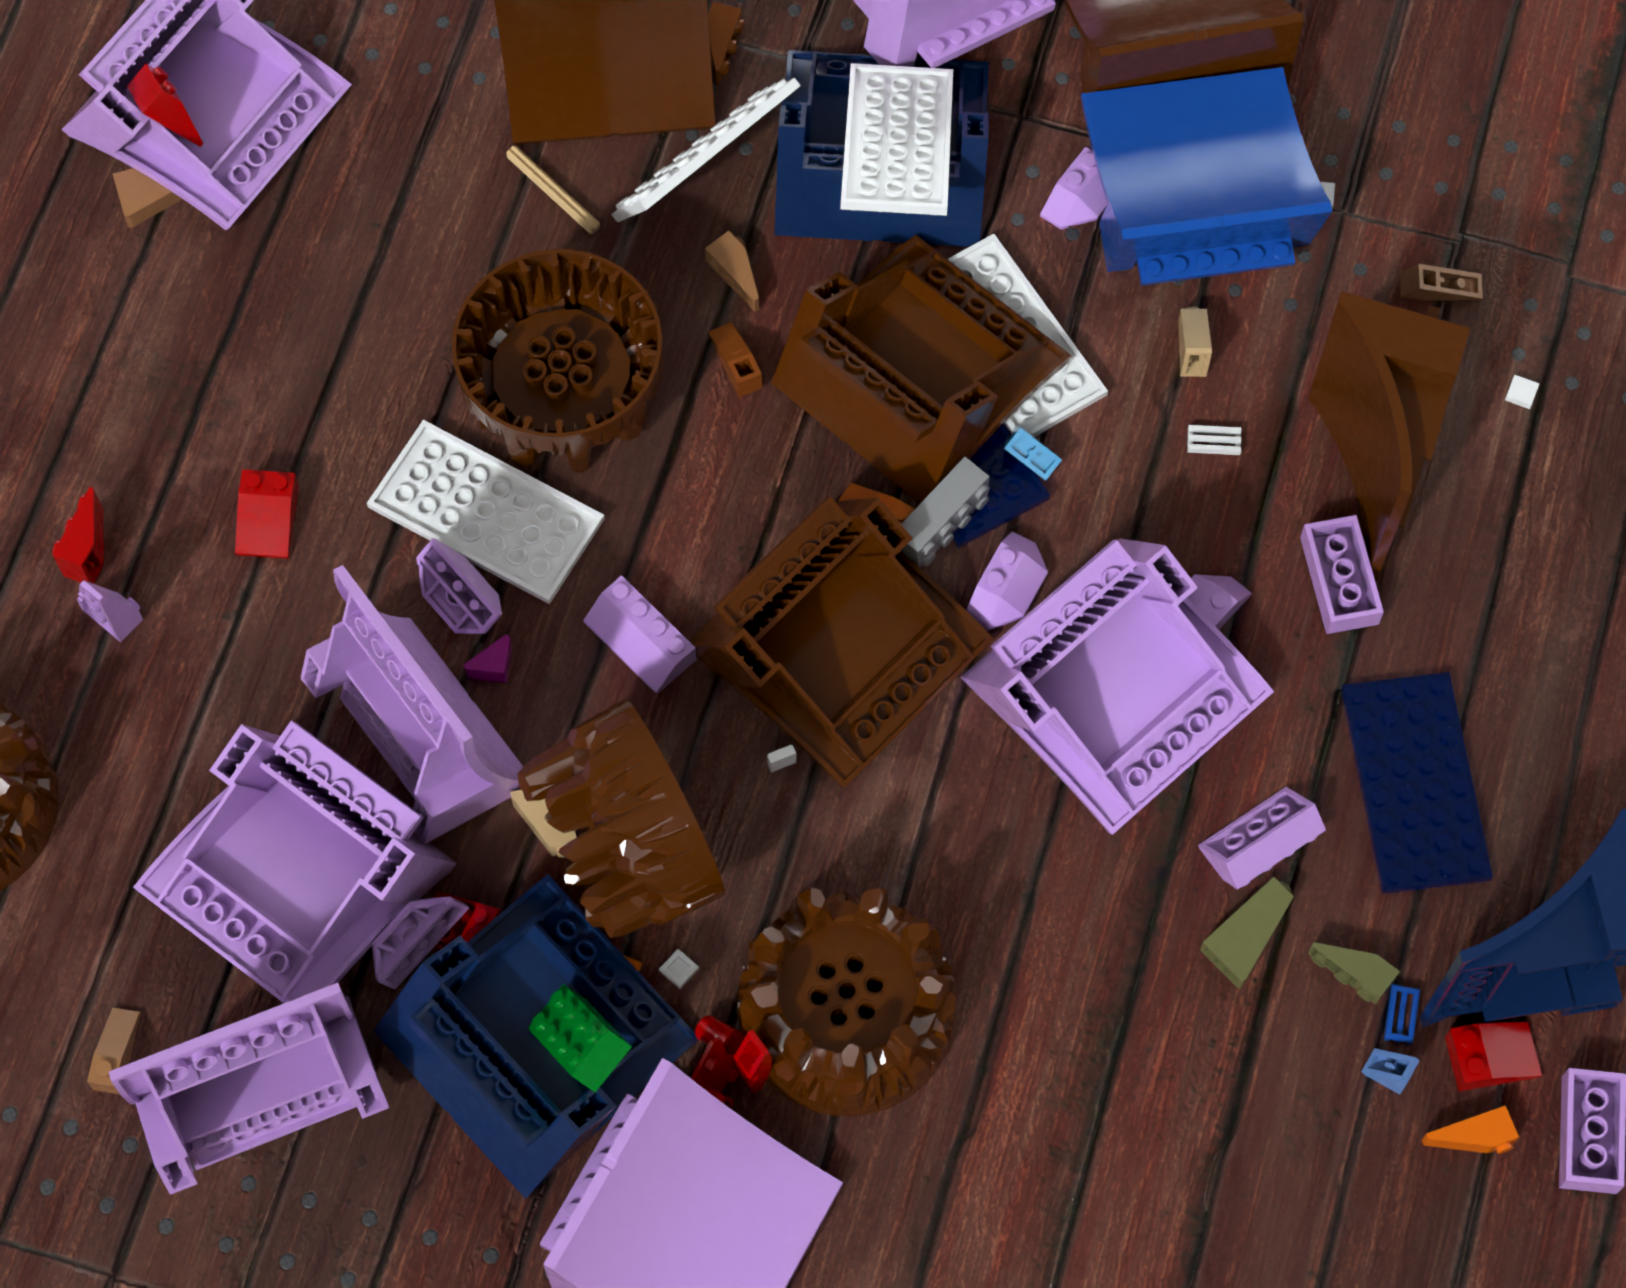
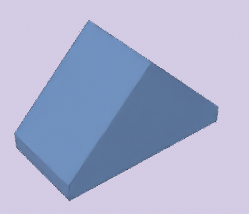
(1390, 1069)

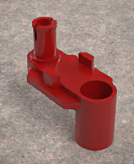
(717, 1061)

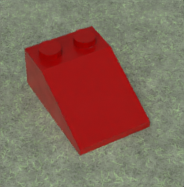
(161, 103)
(266, 513)
(1492, 1054)

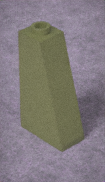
(1245, 934)

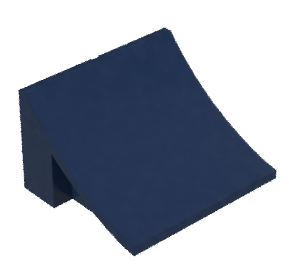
(814, 147)
(1553, 956)
(470, 1043)

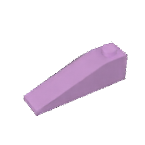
(109, 609)

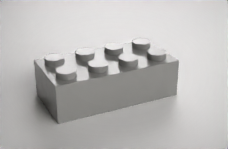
(945, 511)

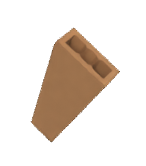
(141, 196)

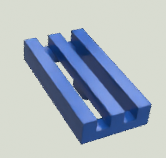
(1398, 1037)

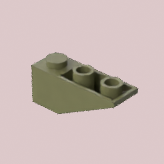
(1359, 969)

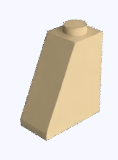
(1194, 342)
(534, 815)

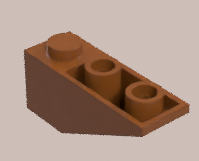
(724, 26)
(736, 359)

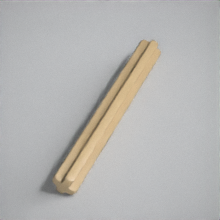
(553, 190)

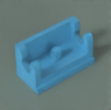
(1032, 452)

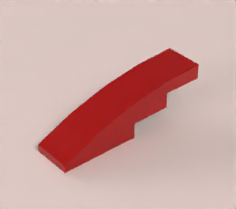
(753, 1062)

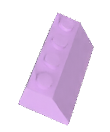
(640, 635)
(1262, 837)

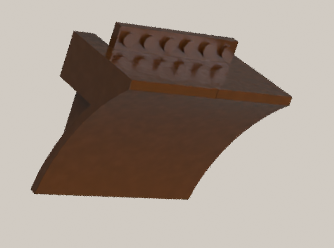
(1182, 39)
(605, 67)
(912, 364)
(1384, 402)
(840, 635)

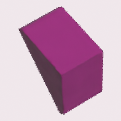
(491, 663)

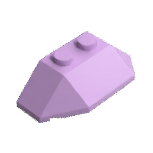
(1077, 194)
(1008, 583)
(457, 589)
(1218, 597)
(413, 936)

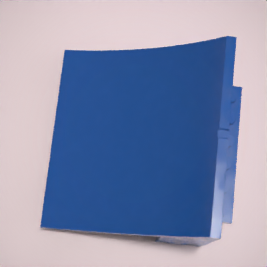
(1203, 176)

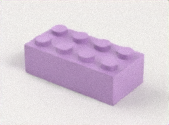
(1341, 574)
(1592, 1131)

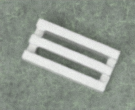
(1222, 435)

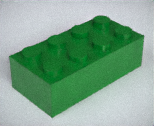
(579, 1037)

